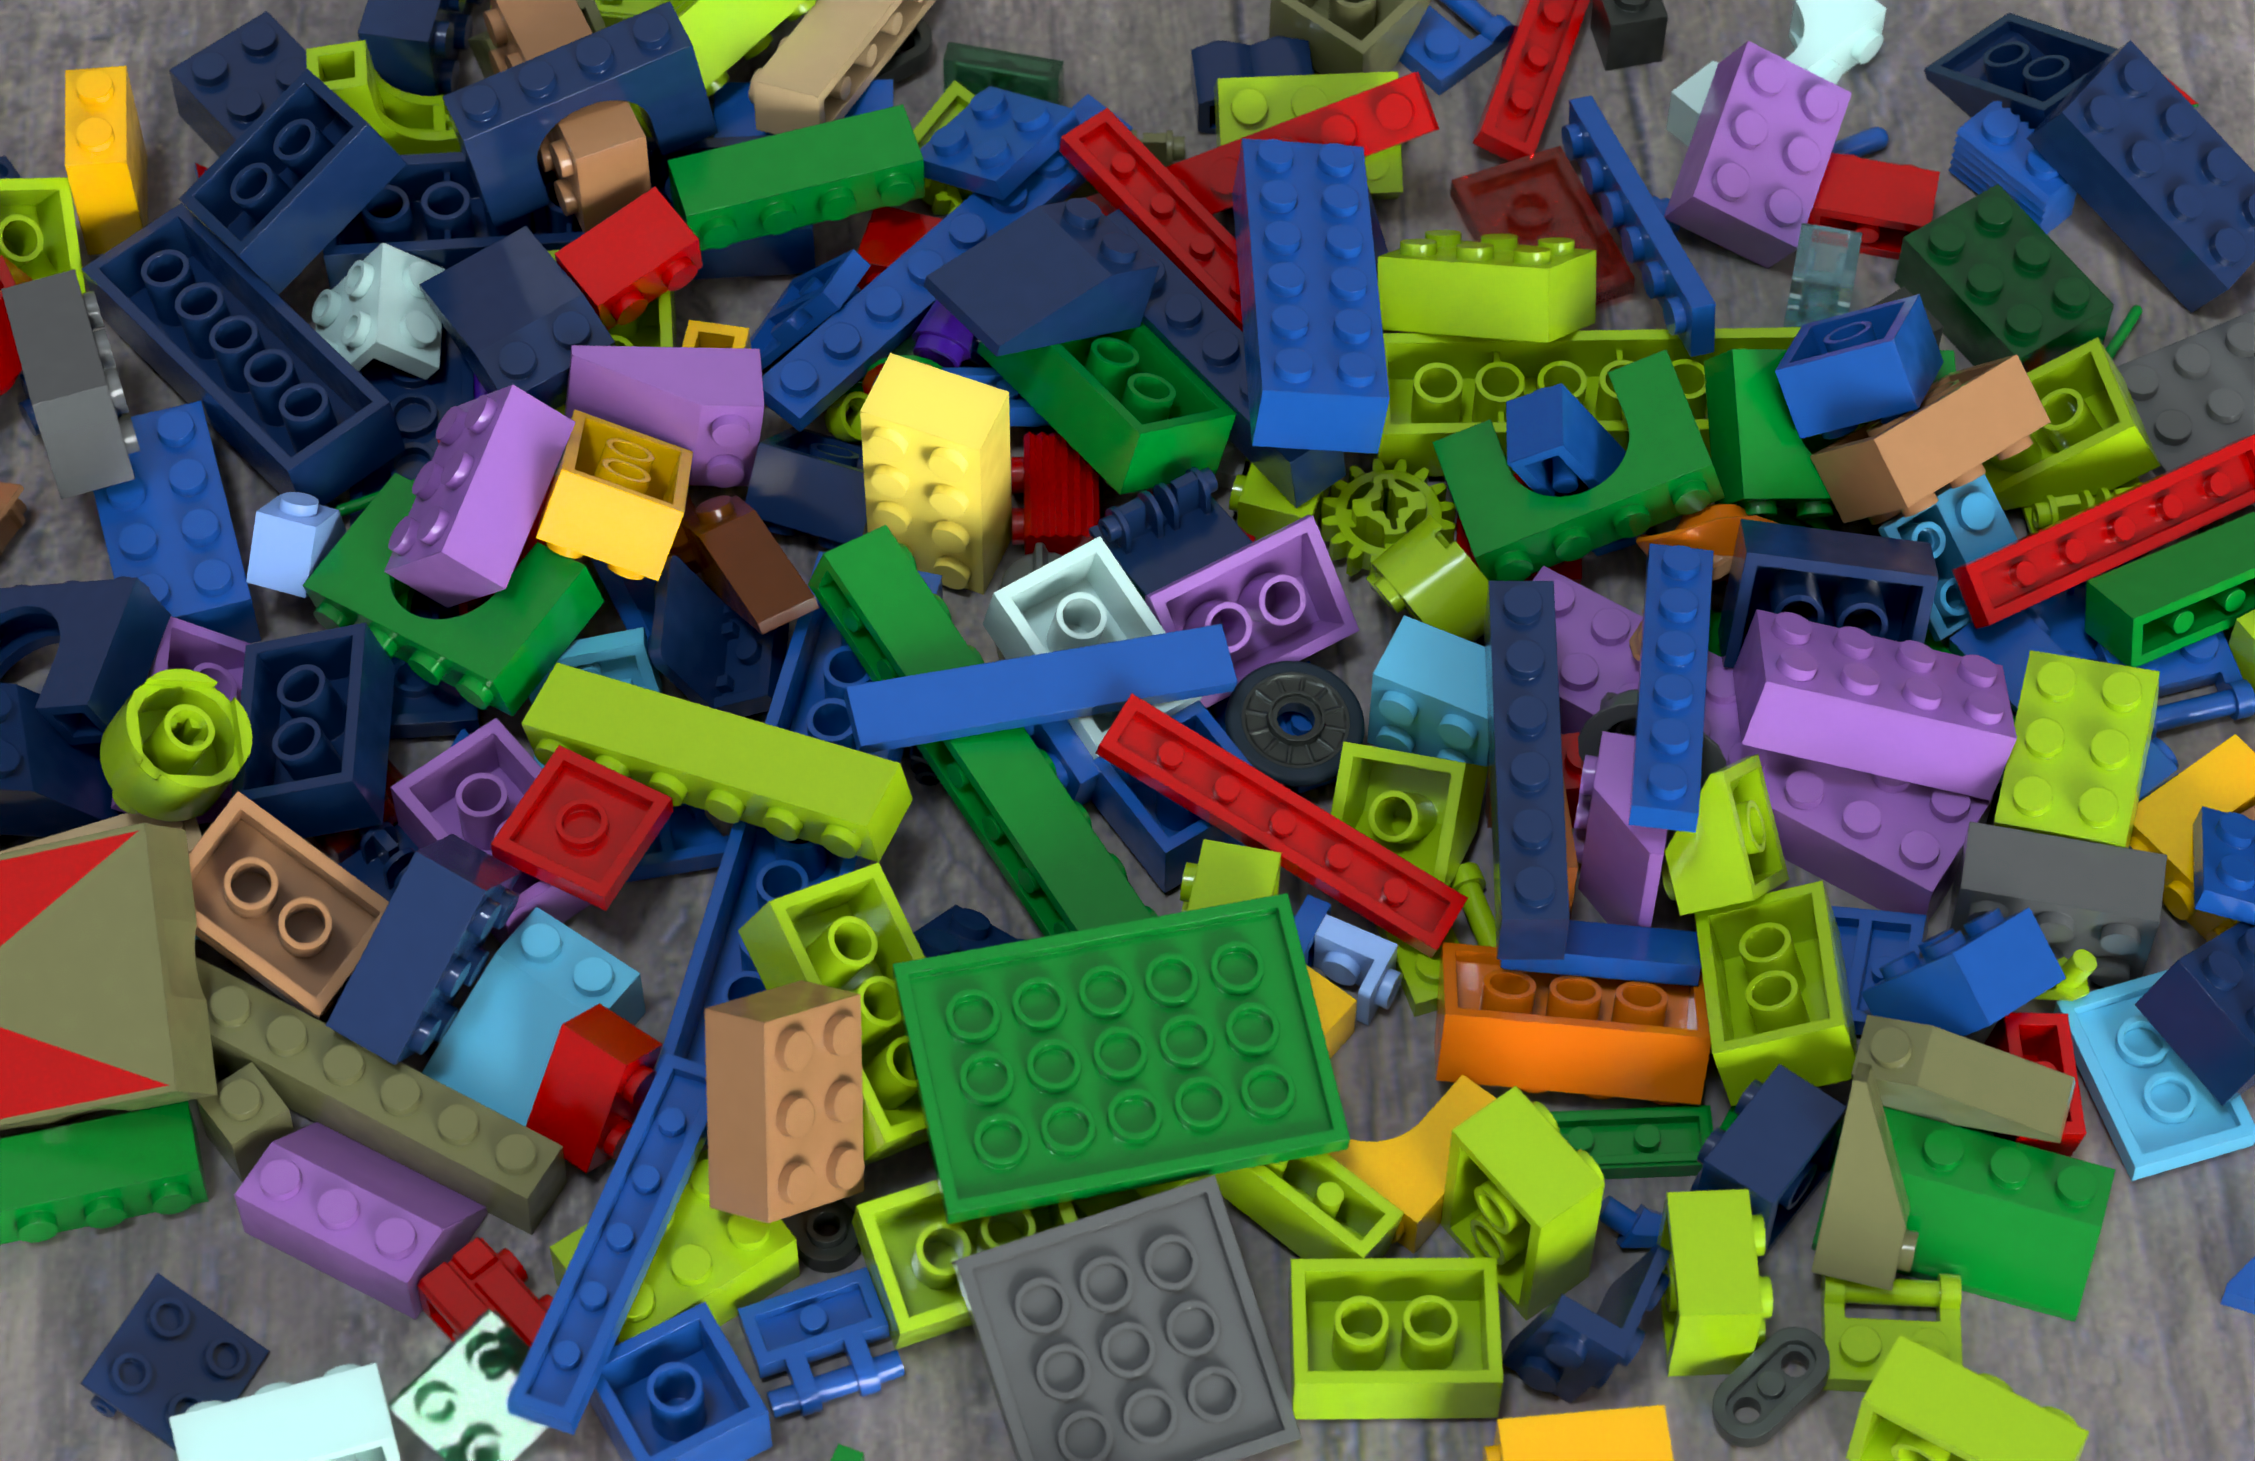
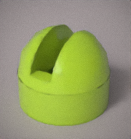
(842, 427)

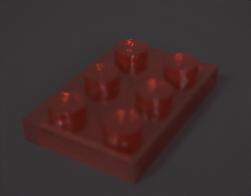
(1540, 200)

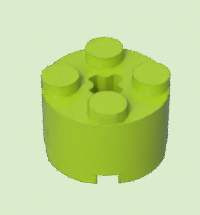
(1432, 581)
(174, 746)

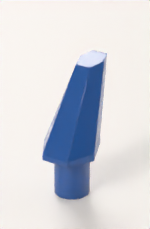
(1635, 1228)

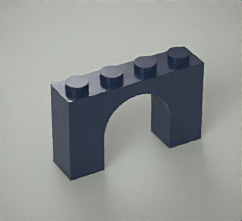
(511, 112)
(104, 649)

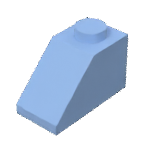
(291, 541)

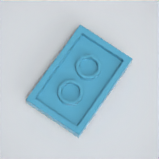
(2144, 1090)

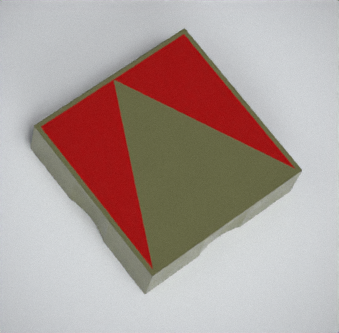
(99, 979)

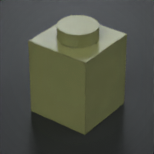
(244, 1118)

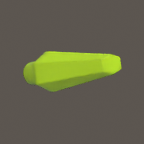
(2077, 971)

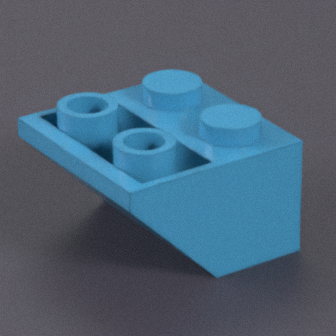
(1960, 529)

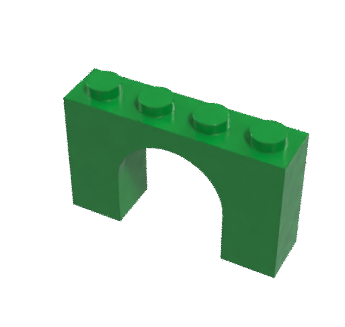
(1755, 438)
(1658, 479)
(486, 654)

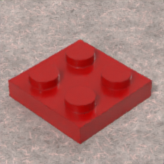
(582, 827)

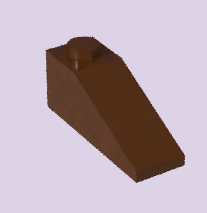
(746, 564)

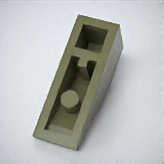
(1963, 1080)
(1867, 1202)

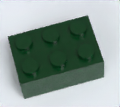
(2001, 284)

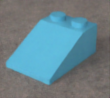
(516, 1010)

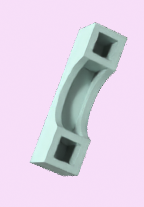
(1826, 40)

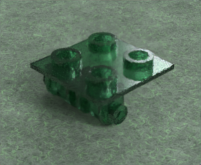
(464, 1392)

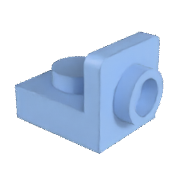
(1358, 958)

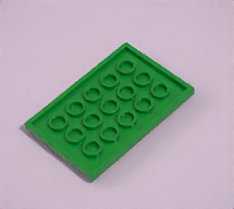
(1119, 1057)

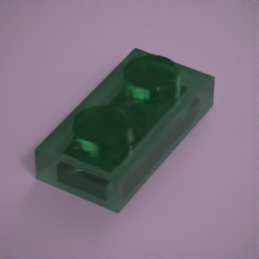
(1015, 72)

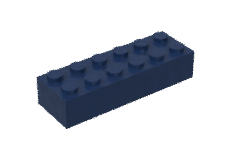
(244, 355)

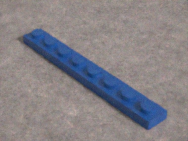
(896, 301)

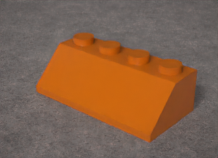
(1568, 1031)

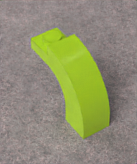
(402, 119)

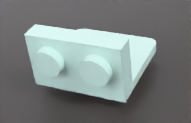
(383, 313)

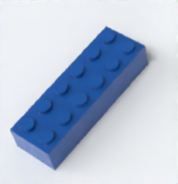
(1309, 297)

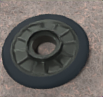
(1300, 688)

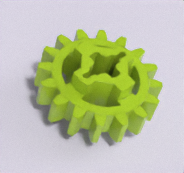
(1378, 510)

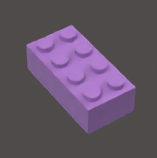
(1873, 704)

